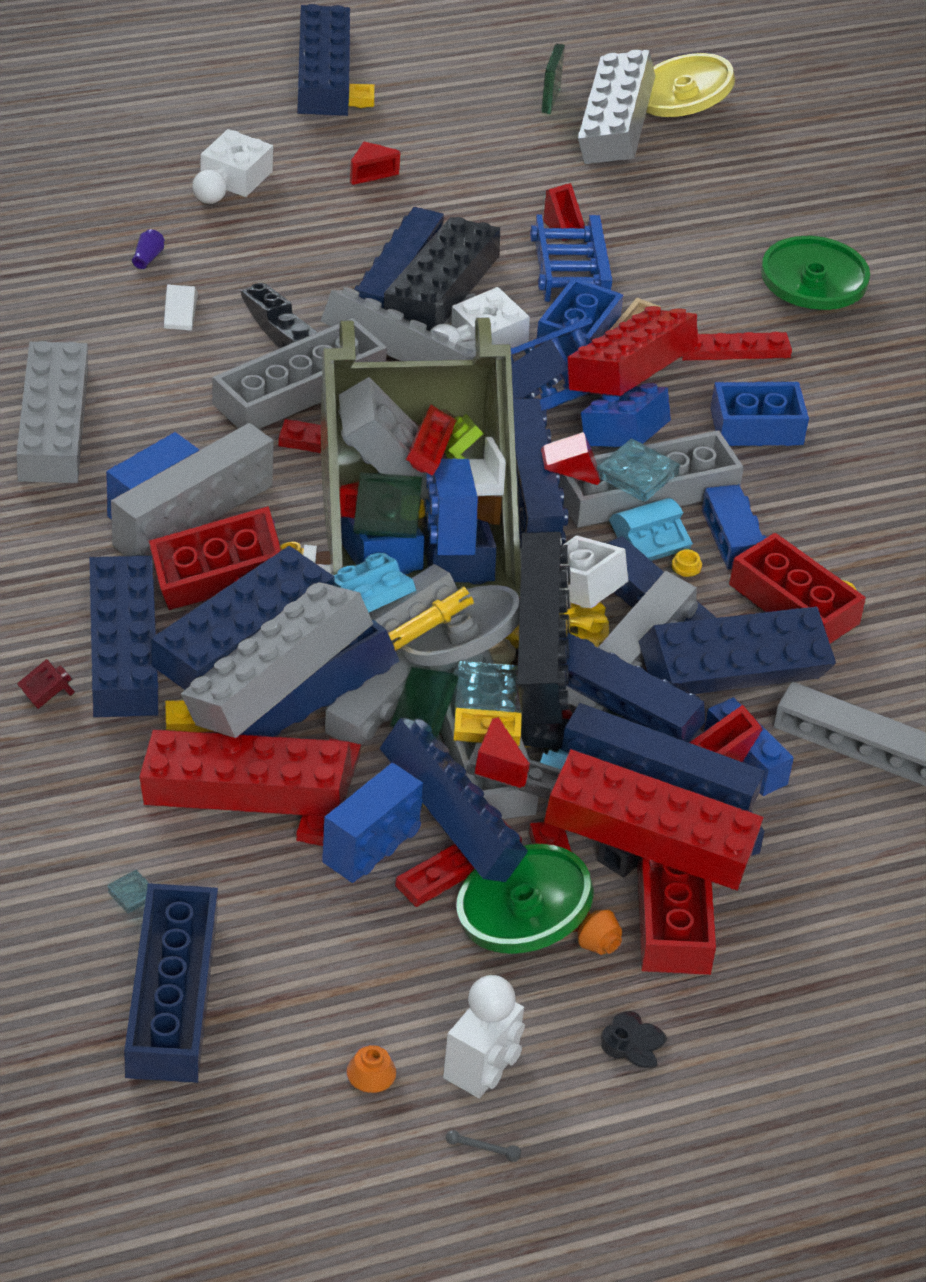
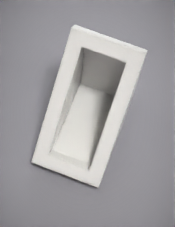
(180, 307)

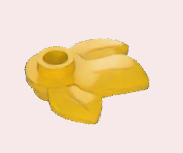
(584, 619)

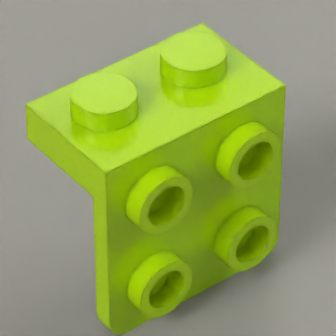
(462, 437)

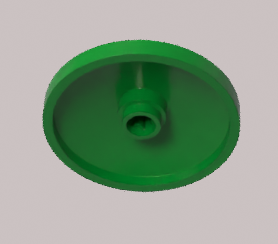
(815, 272)
(533, 908)

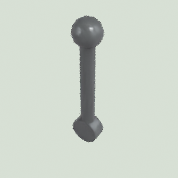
(512, 1152)

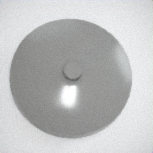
(470, 630)

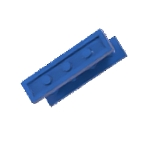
(594, 249)
(550, 396)

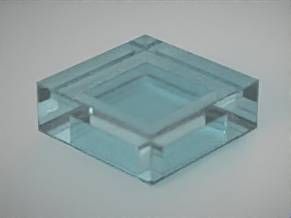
(129, 891)

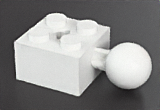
(234, 165)
(507, 319)
(595, 570)
(484, 1036)

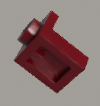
(45, 683)

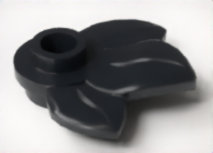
(632, 1039)

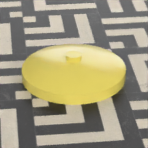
(690, 84)

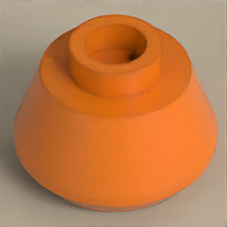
(600, 932)
(371, 1069)

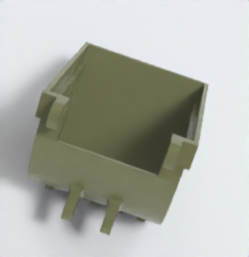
(462, 387)

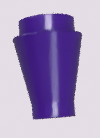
(148, 247)

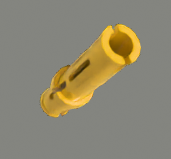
(439, 612)

